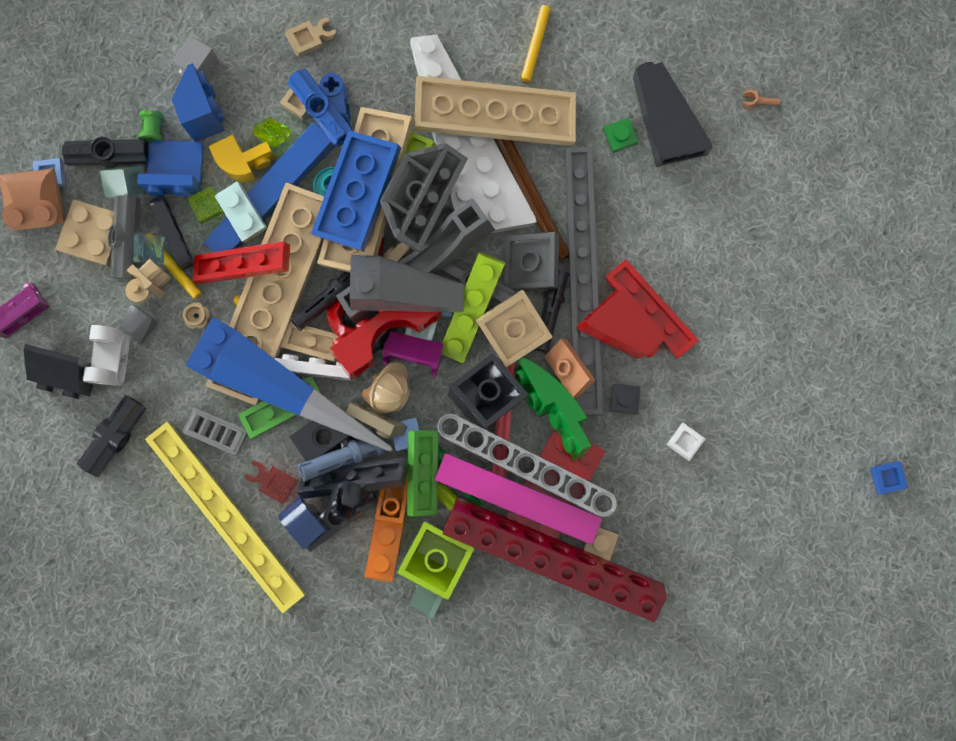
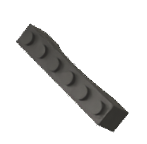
(455, 236)

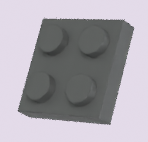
(531, 261)

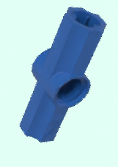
(311, 97)

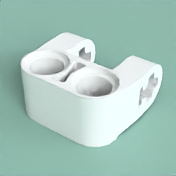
(108, 356)

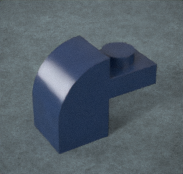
(303, 523)

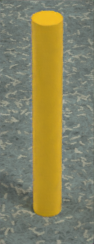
(535, 43)
(180, 275)

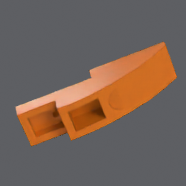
(387, 534)

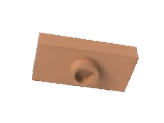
(569, 368)

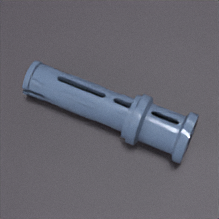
(353, 453)

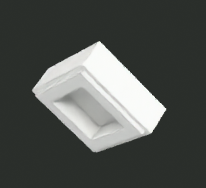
(685, 442)

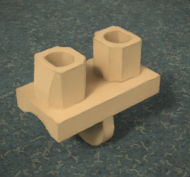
(149, 280)

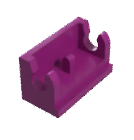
(21, 309)
(413, 350)

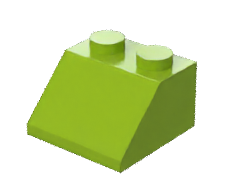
(435, 561)

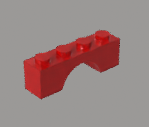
(355, 350)

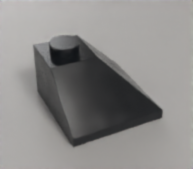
(486, 392)

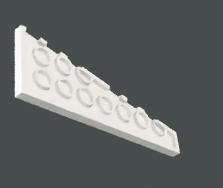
(485, 173)

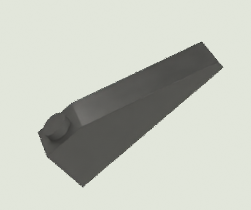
(393, 286)

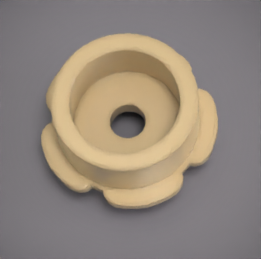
(191, 310)

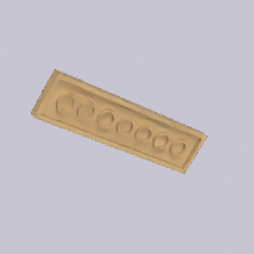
(273, 298)

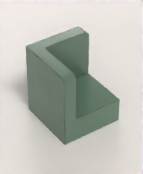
(121, 181)
(425, 601)

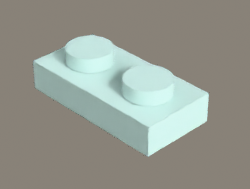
(241, 212)

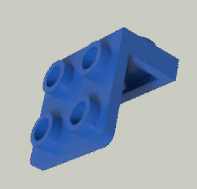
(173, 168)

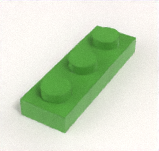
(266, 416)
(422, 472)

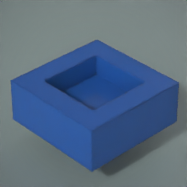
(889, 477)

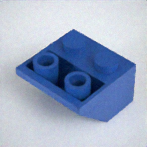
(196, 105)

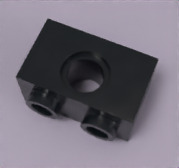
(308, 442)

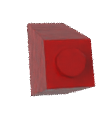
(623, 325)

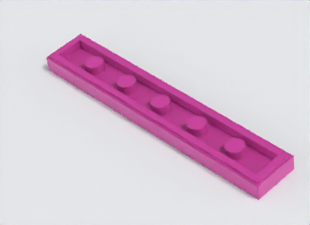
(518, 499)

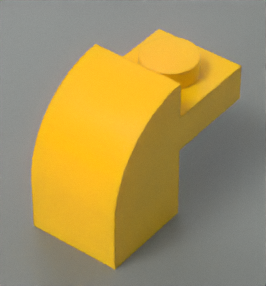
(239, 164)

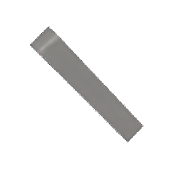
(517, 453)

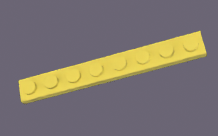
(225, 517)

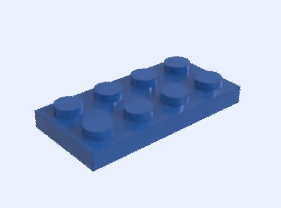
(356, 190)

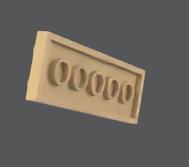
(495, 111)
(387, 127)

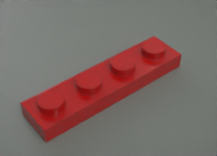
(241, 263)
(678, 336)

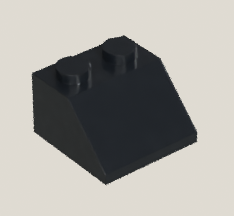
(56, 370)

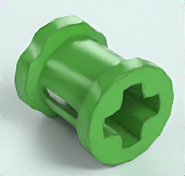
(151, 125)

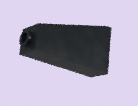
(668, 119)

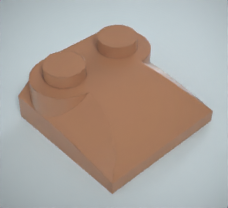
(31, 199)

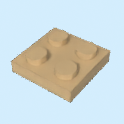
(86, 233)
(514, 328)

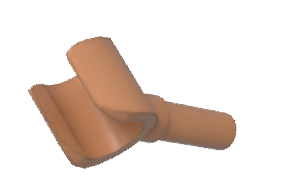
(758, 100)

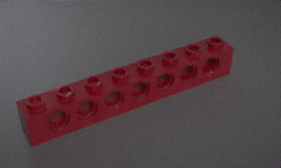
(555, 559)

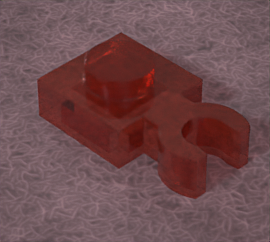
(274, 483)

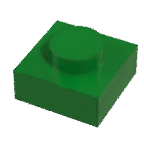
(620, 135)

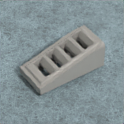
(192, 424)

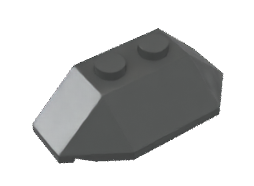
(420, 192)

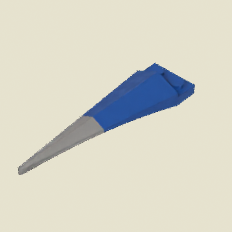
(240, 364)

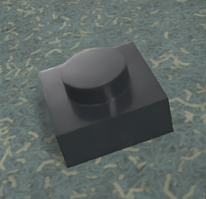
(625, 399)

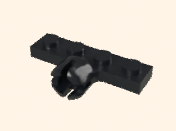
(353, 482)

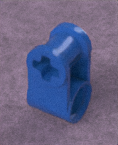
(338, 97)

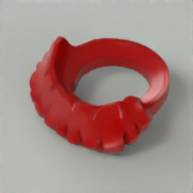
(334, 314)

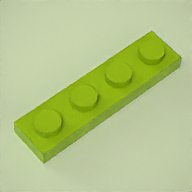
(477, 297)

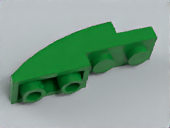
(551, 398)

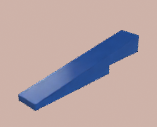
(291, 169)

